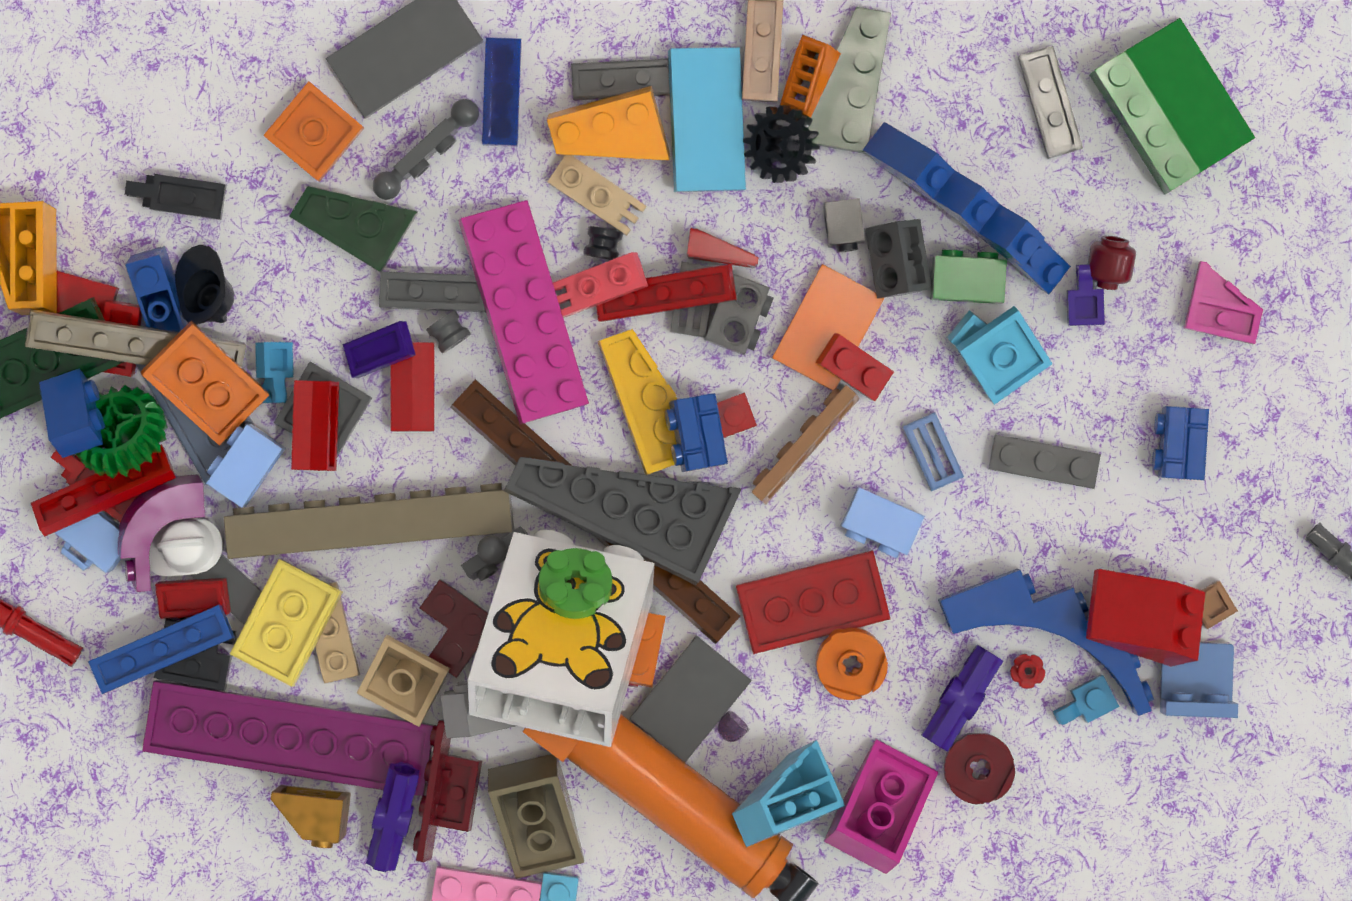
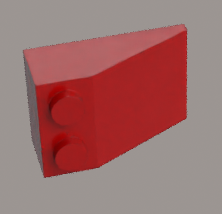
(1146, 616)

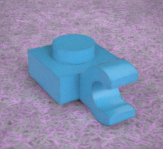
(274, 364)
(1090, 700)

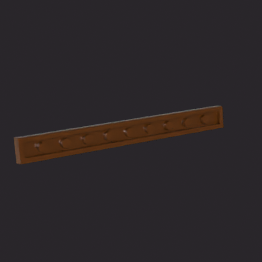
(518, 440)

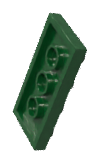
(25, 367)

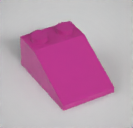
(881, 807)

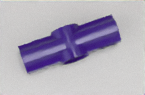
(962, 698)
(392, 817)

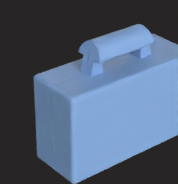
(94, 539)

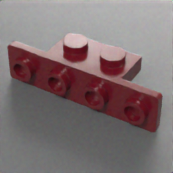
(449, 794)

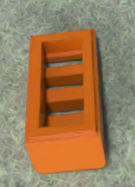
(818, 80)

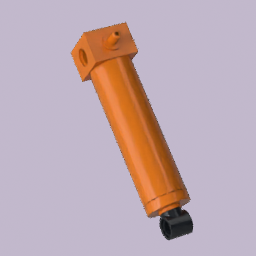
(684, 808)

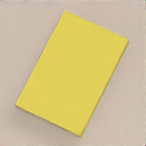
(286, 622)

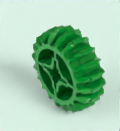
(130, 433)

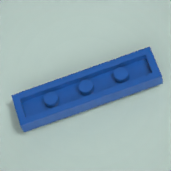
(161, 649)

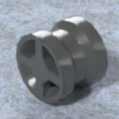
(448, 331)

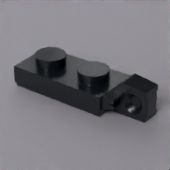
(180, 195)

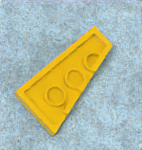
(642, 398)

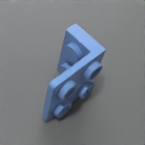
(1200, 686)

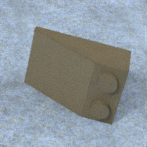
(535, 815)

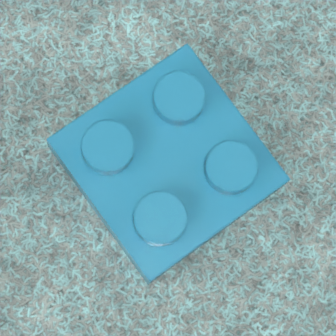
(1004, 355)

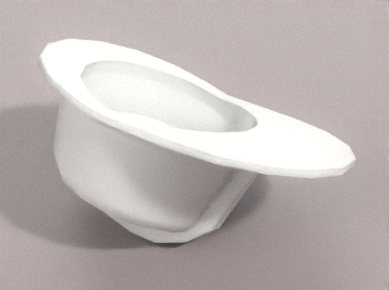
(185, 548)

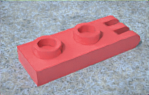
(601, 283)

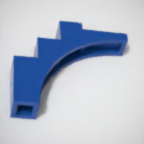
(969, 204)
(1009, 602)

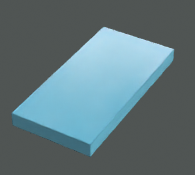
(706, 119)

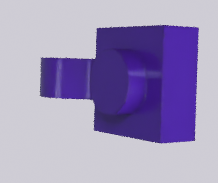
(1085, 304)

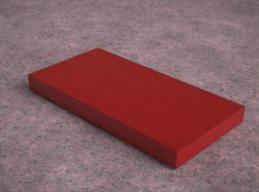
(813, 602)

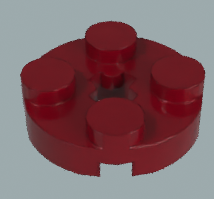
(998, 761)

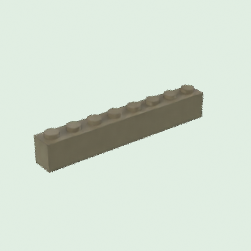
(368, 523)

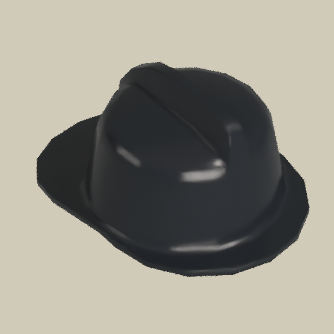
(202, 286)

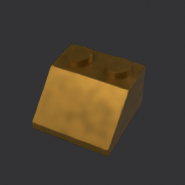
(314, 813)

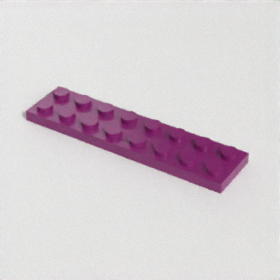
(282, 736)

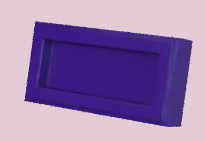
(379, 349)

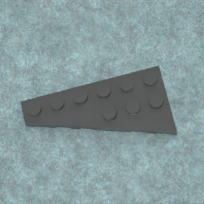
(656, 516)

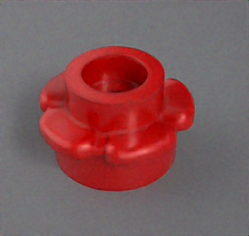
(1018, 670)

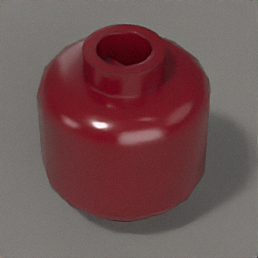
(1111, 262)

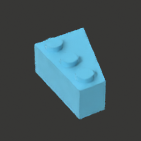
(789, 796)

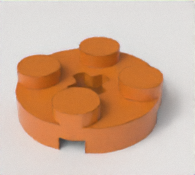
(861, 680)

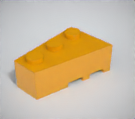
(612, 127)
(28, 256)

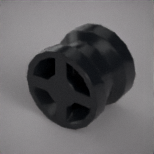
(603, 243)

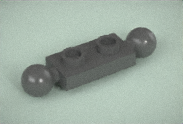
(388, 184)

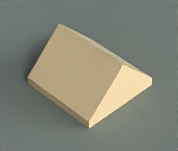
(403, 680)

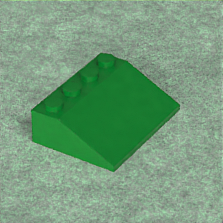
(1172, 106)

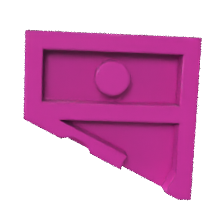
(1221, 308)

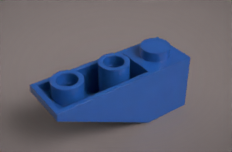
(156, 289)

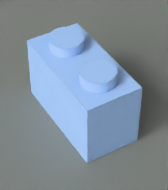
(245, 464)
(882, 522)

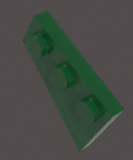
(353, 224)

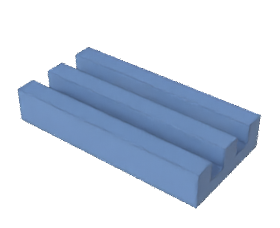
(945, 479)

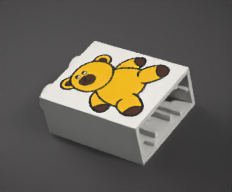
(557, 669)

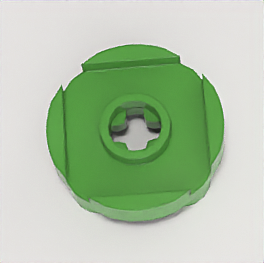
(575, 564)

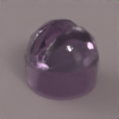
(732, 727)

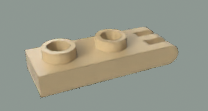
(595, 193)
(336, 648)

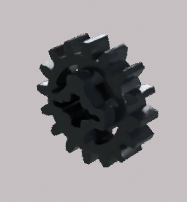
(767, 141)

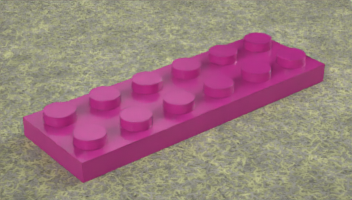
(523, 311)

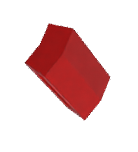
(413, 391)
(315, 425)

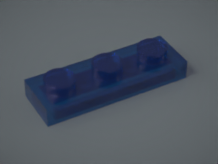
(501, 92)

